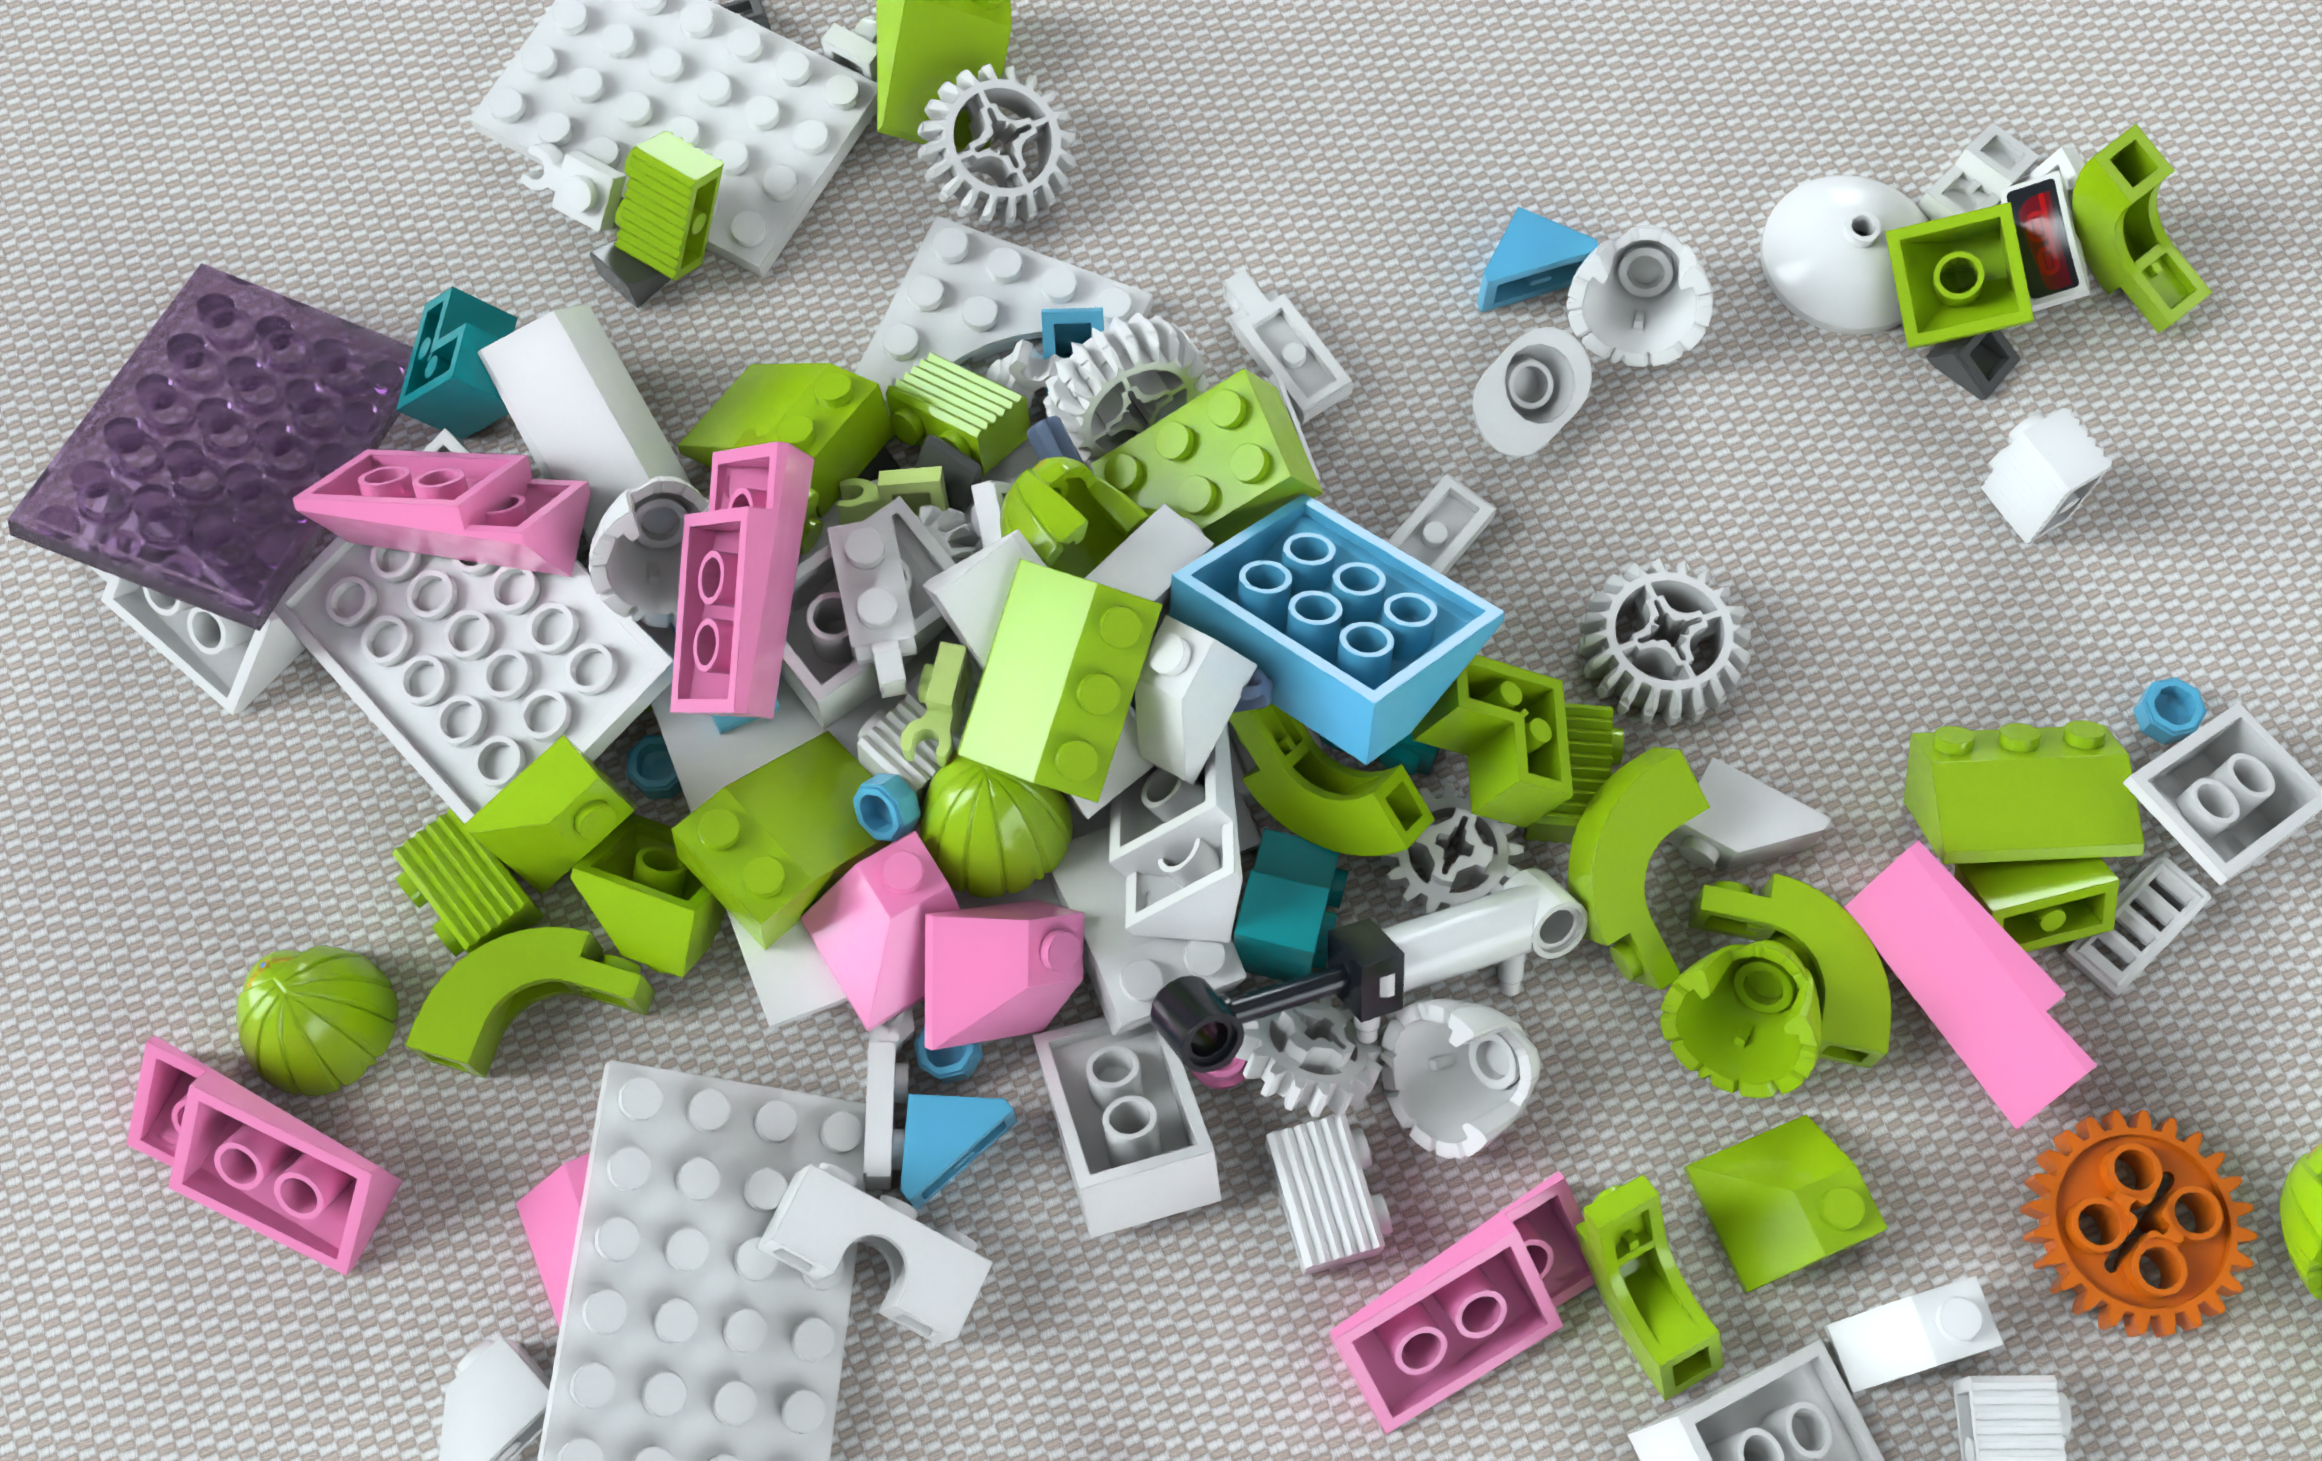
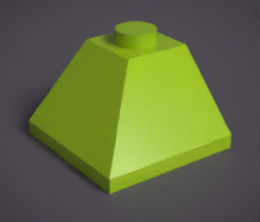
(1959, 276)
(551, 815)
(648, 897)
(1784, 1202)

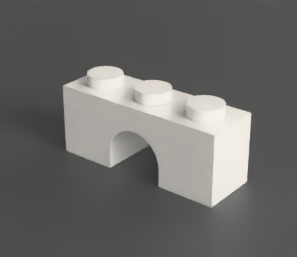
(930, 1271)

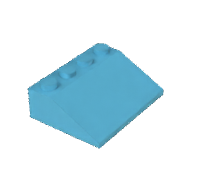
(1337, 621)

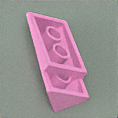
(453, 508)
(740, 582)
(1971, 983)
(256, 1160)
(1467, 1306)

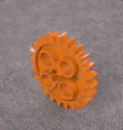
(2190, 1264)

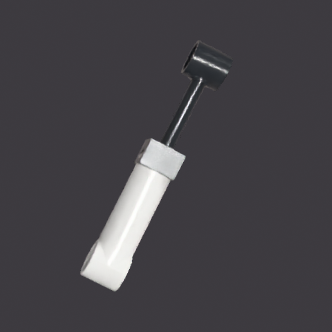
(1376, 966)

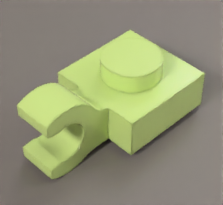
(913, 485)
(944, 692)

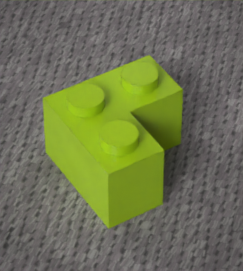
(1513, 738)

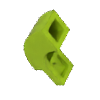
(2123, 231)
(1322, 798)
(1644, 1288)

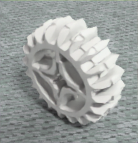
(1037, 122)
(1124, 383)
(1653, 599)

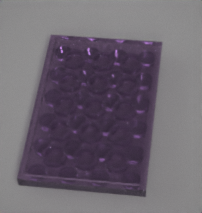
(206, 441)

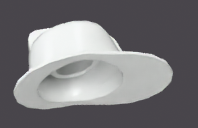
(1531, 391)

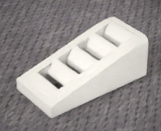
(2167, 896)

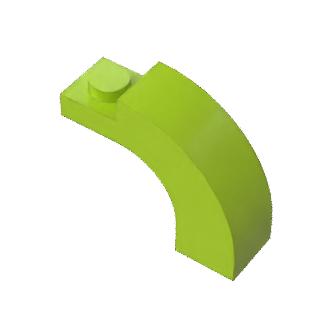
(1613, 853)
(1827, 941)
(503, 977)

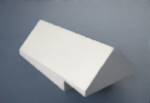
(579, 408)
(972, 603)
(214, 652)
(1179, 851)

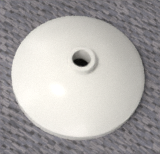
(1825, 267)

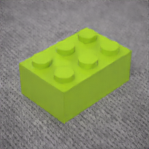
(1216, 459)

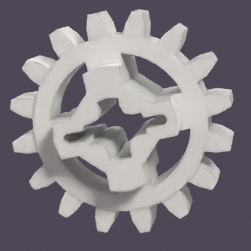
(1475, 862)
(1311, 1057)

